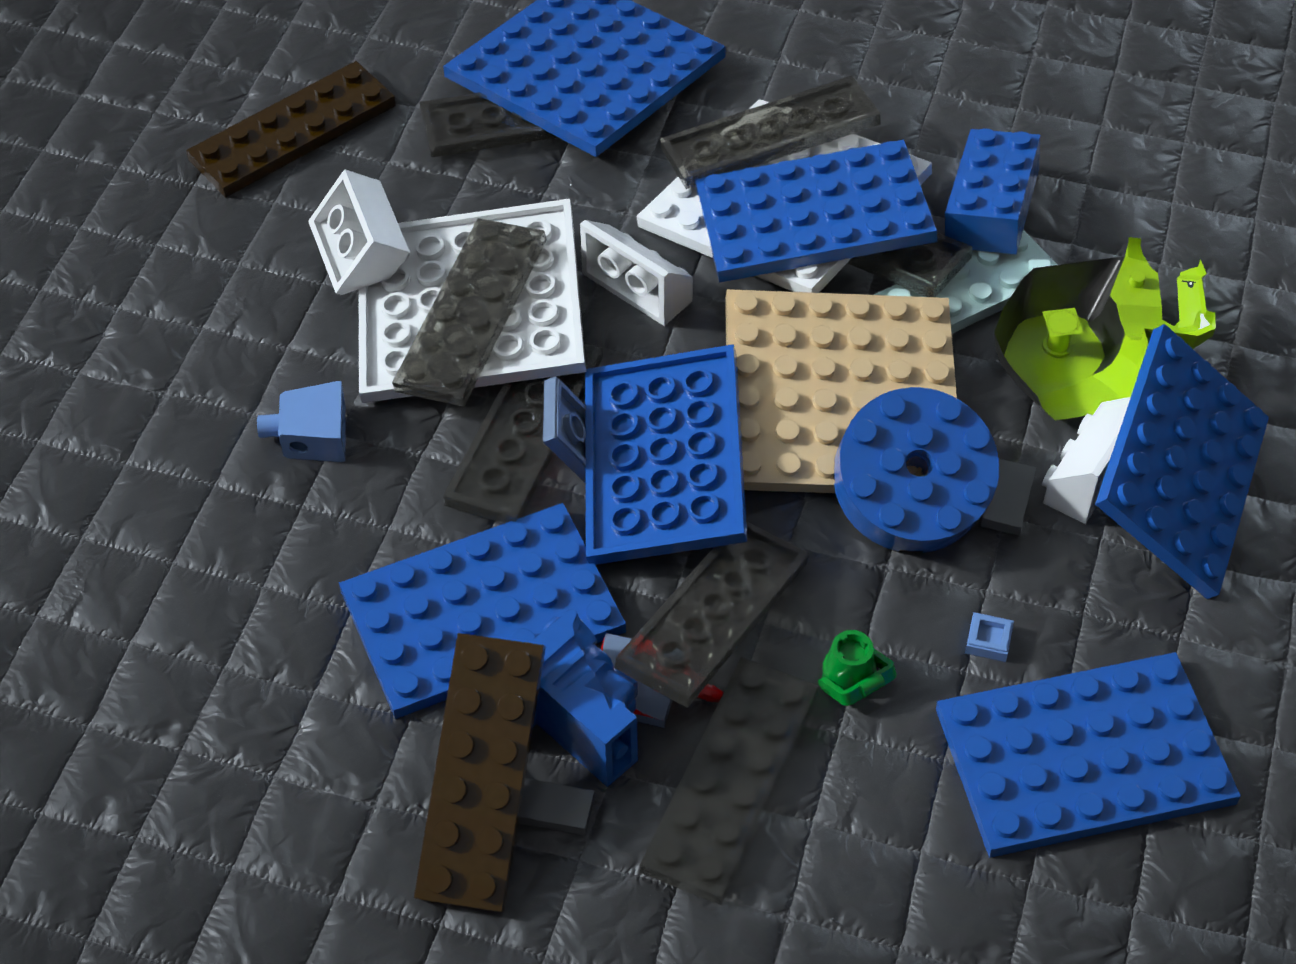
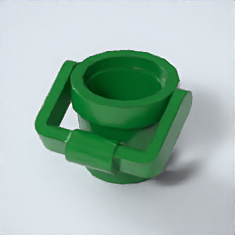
(851, 668)

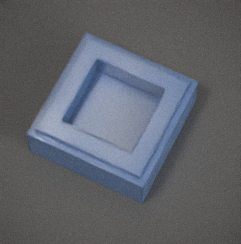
(989, 637)

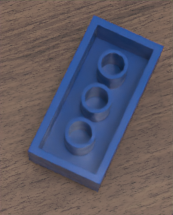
(993, 190)

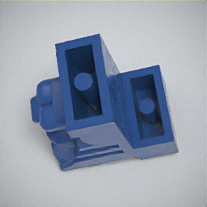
(586, 700)

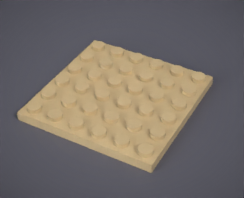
(815, 363)

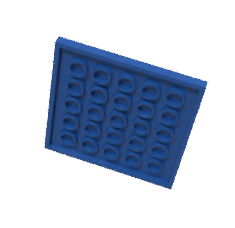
(585, 67)

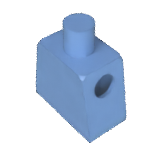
(309, 423)

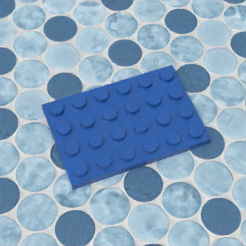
(814, 210)
(663, 456)
(1183, 462)
(483, 585)
(1085, 754)

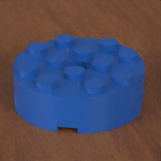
(925, 432)

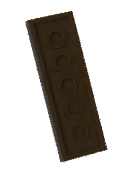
(290, 128)
(480, 772)

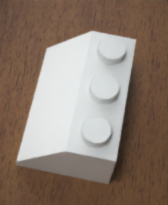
(358, 233)
(634, 272)
(1079, 476)

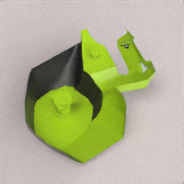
(1084, 327)

